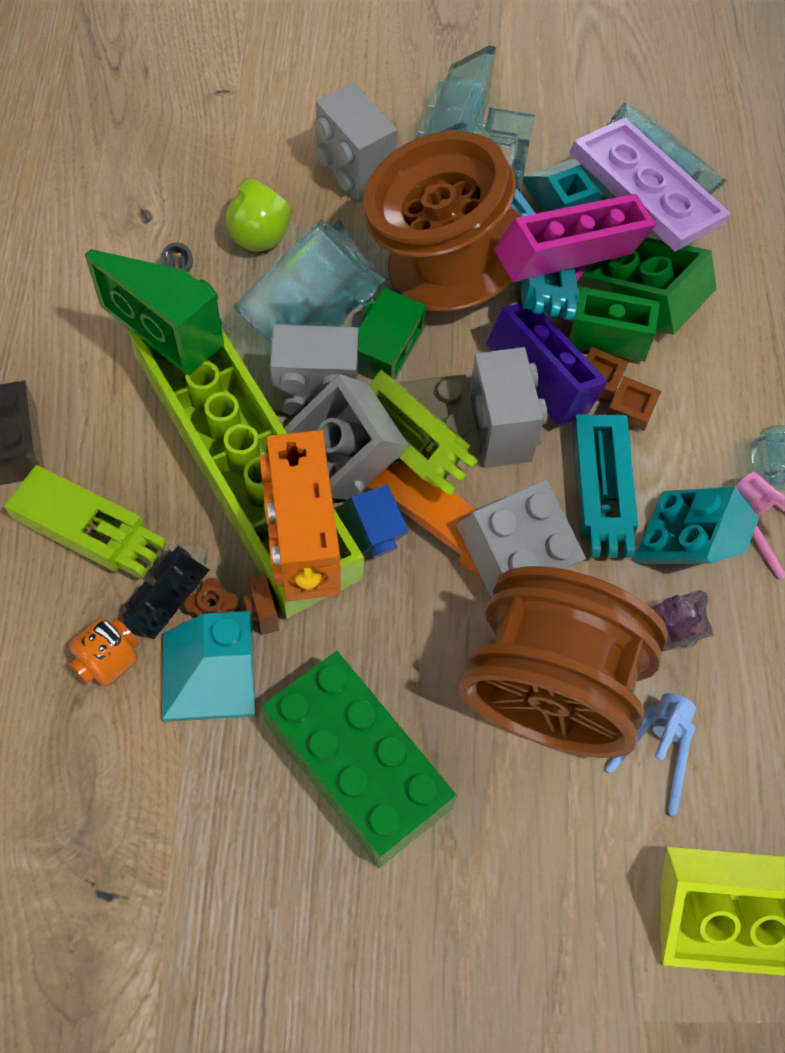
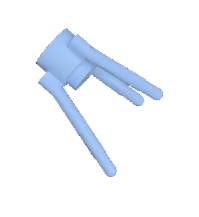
(671, 722)

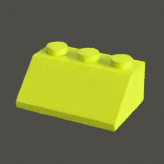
(723, 911)

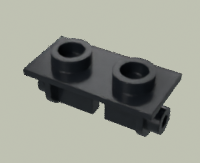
(156, 604)

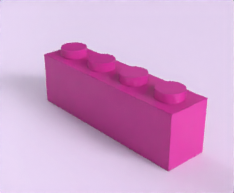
(573, 236)

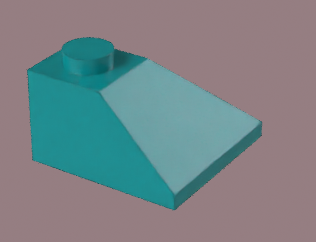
(209, 668)

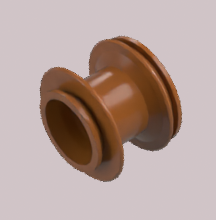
(441, 215)

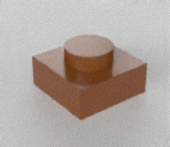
(610, 368)
(635, 401)
(261, 604)

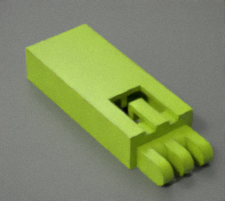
(418, 427)
(65, 510)

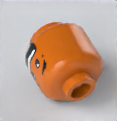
(103, 651)

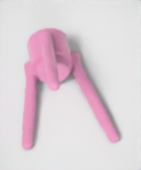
(761, 498)

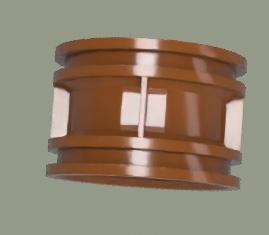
(564, 661)

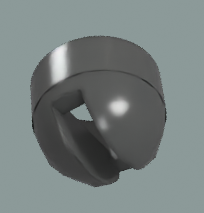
(186, 256)

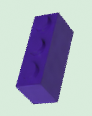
(564, 374)

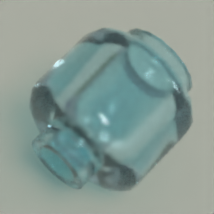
(769, 456)

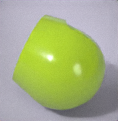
(257, 216)

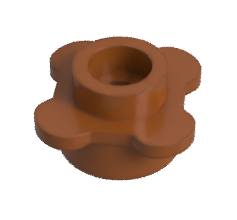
(211, 590)

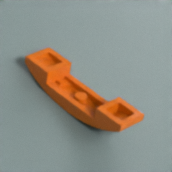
(428, 506)

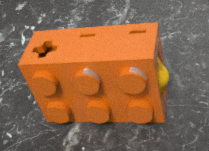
(300, 516)

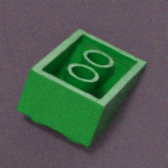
(658, 273)
(160, 306)

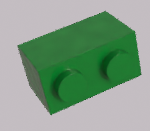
(614, 323)
(389, 333)

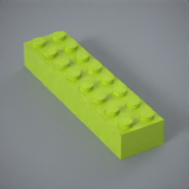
(226, 430)

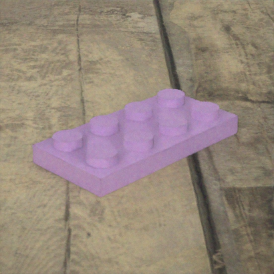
(633, 164)

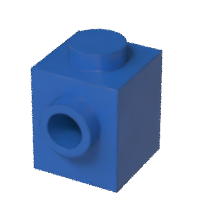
(373, 521)

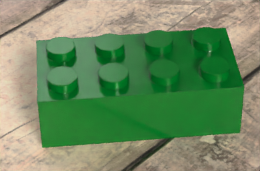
(358, 758)

